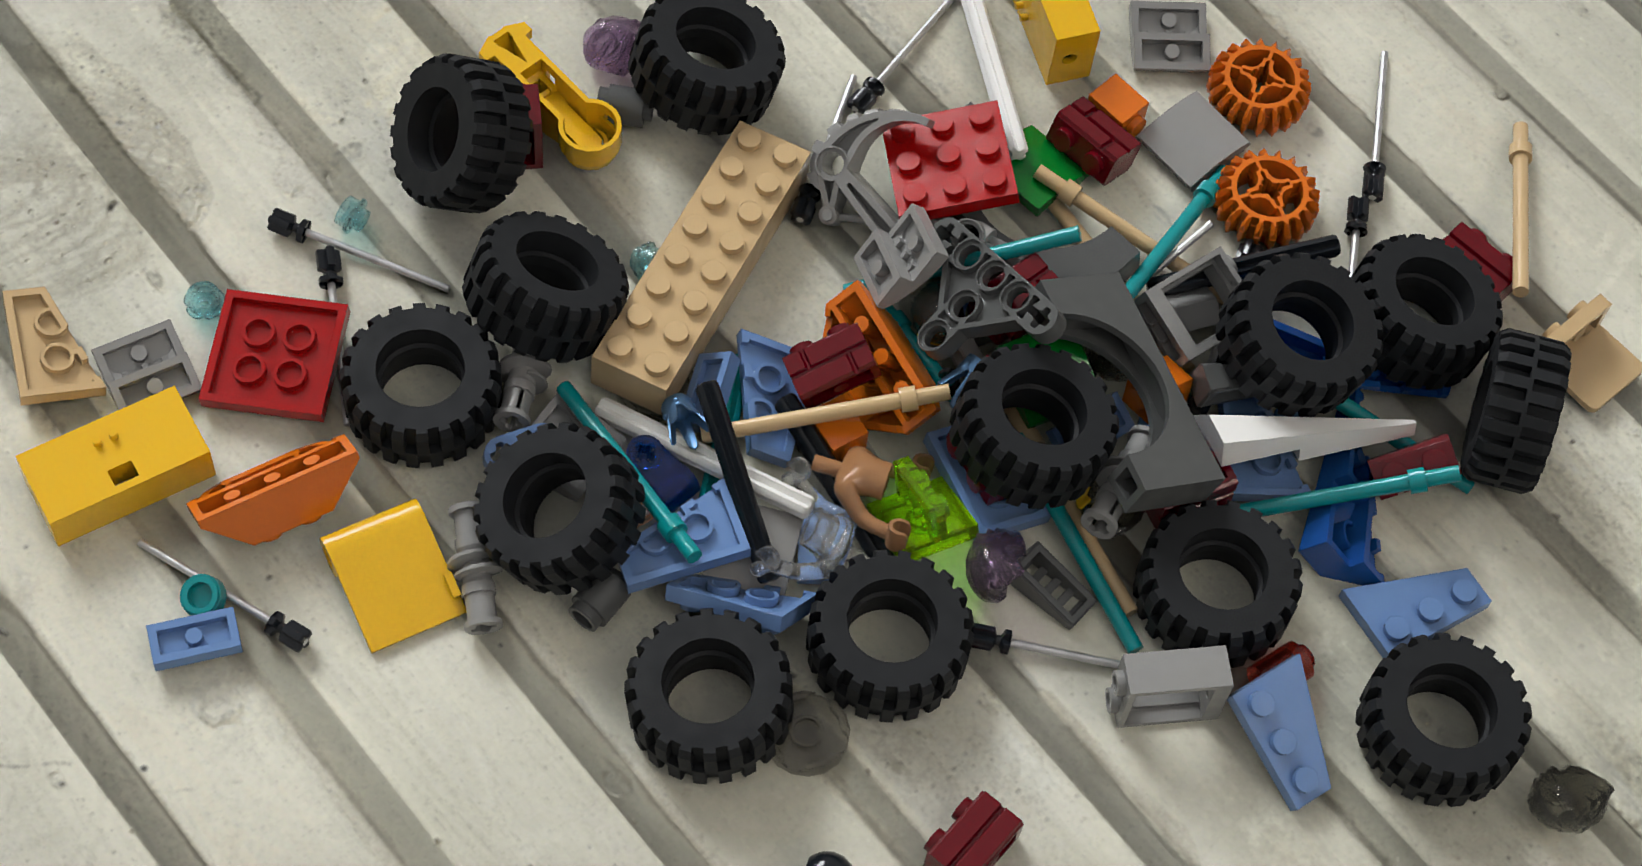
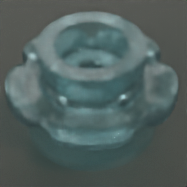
(352, 214)
(642, 257)
(201, 292)

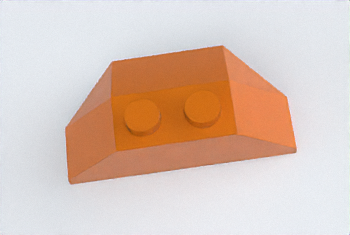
(893, 355)
(278, 493)

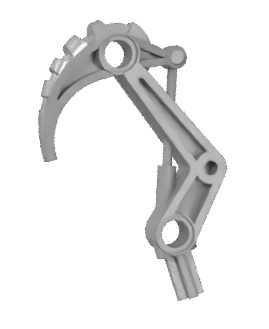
(852, 143)

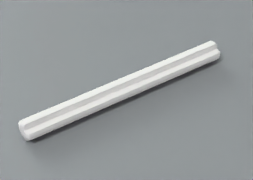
(995, 74)
(704, 457)

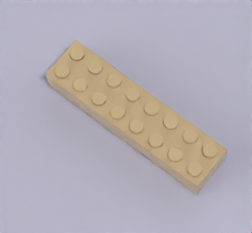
(700, 268)

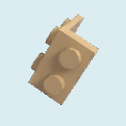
(1598, 360)

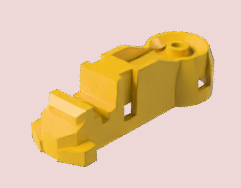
(566, 111)

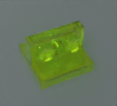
(931, 508)

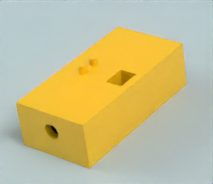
(1060, 36)
(116, 465)

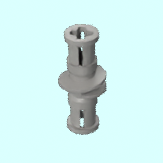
(522, 380)
(1107, 507)
(475, 571)

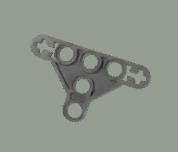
(993, 305)

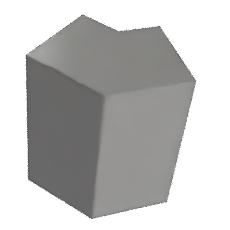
(1195, 308)

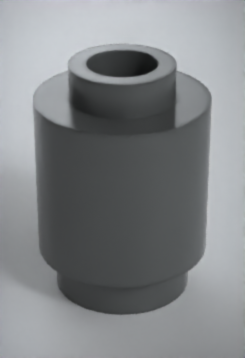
(627, 103)
(600, 603)

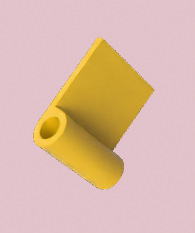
(393, 575)

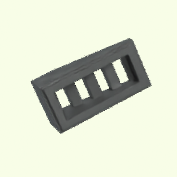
(1213, 385)
(1042, 597)

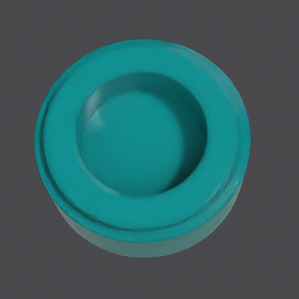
(202, 594)

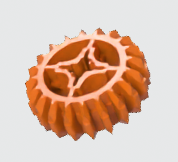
(1280, 97)
(1260, 210)

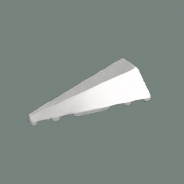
(1254, 437)

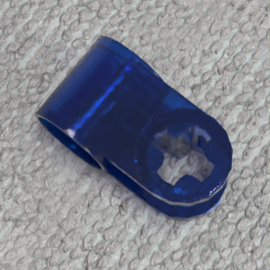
(664, 473)

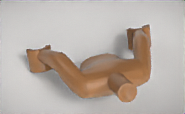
(867, 475)

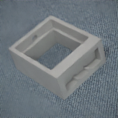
(1161, 317)
(1170, 686)

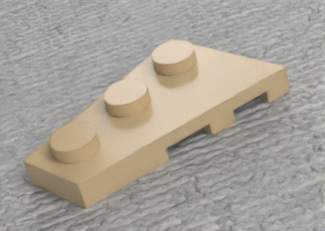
(44, 353)

